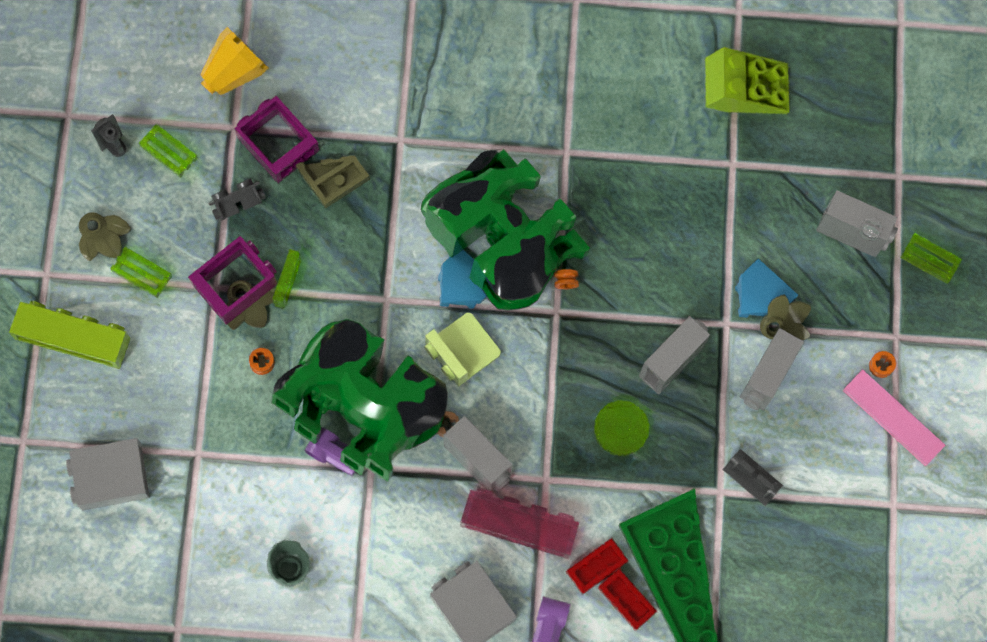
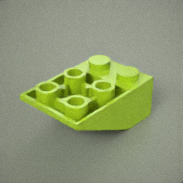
(746, 83)

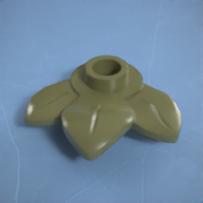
(104, 238)
(255, 314)
(788, 316)

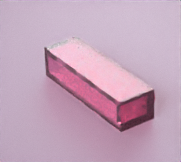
(519, 523)

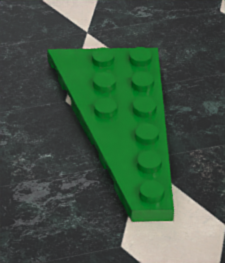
(673, 563)

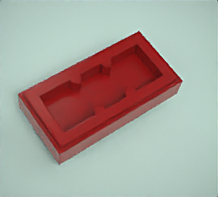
(597, 566)
(627, 599)

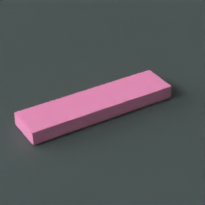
(894, 418)

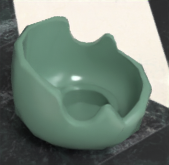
(288, 563)

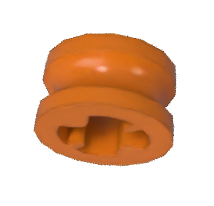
(566, 279)
(888, 358)
(255, 366)

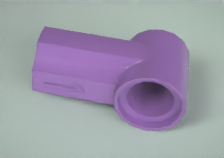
(329, 450)
(551, 620)

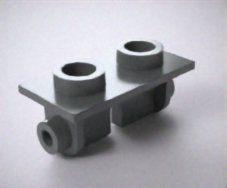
(108, 135)
(226, 202)
(752, 477)

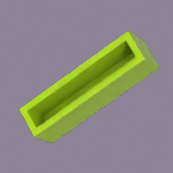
(70, 334)

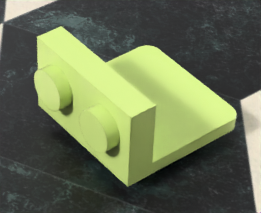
(462, 348)

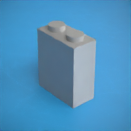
(844, 218)
(674, 354)
(771, 370)
(478, 455)
(107, 474)
(472, 604)

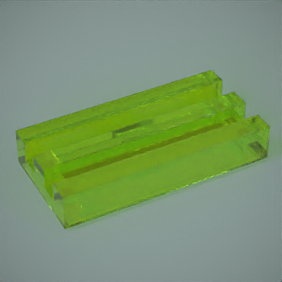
(184, 164)
(121, 260)
(925, 266)
(287, 279)

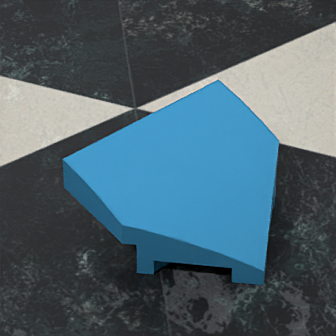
(455, 282)
(758, 288)

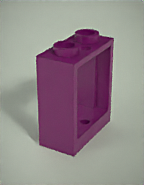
(287, 163)
(221, 260)

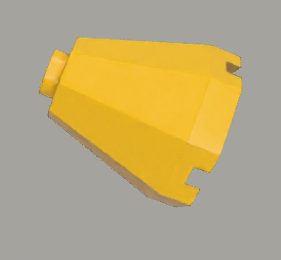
(230, 64)

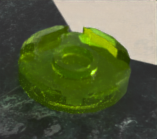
(621, 428)

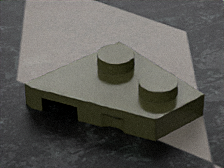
(333, 178)

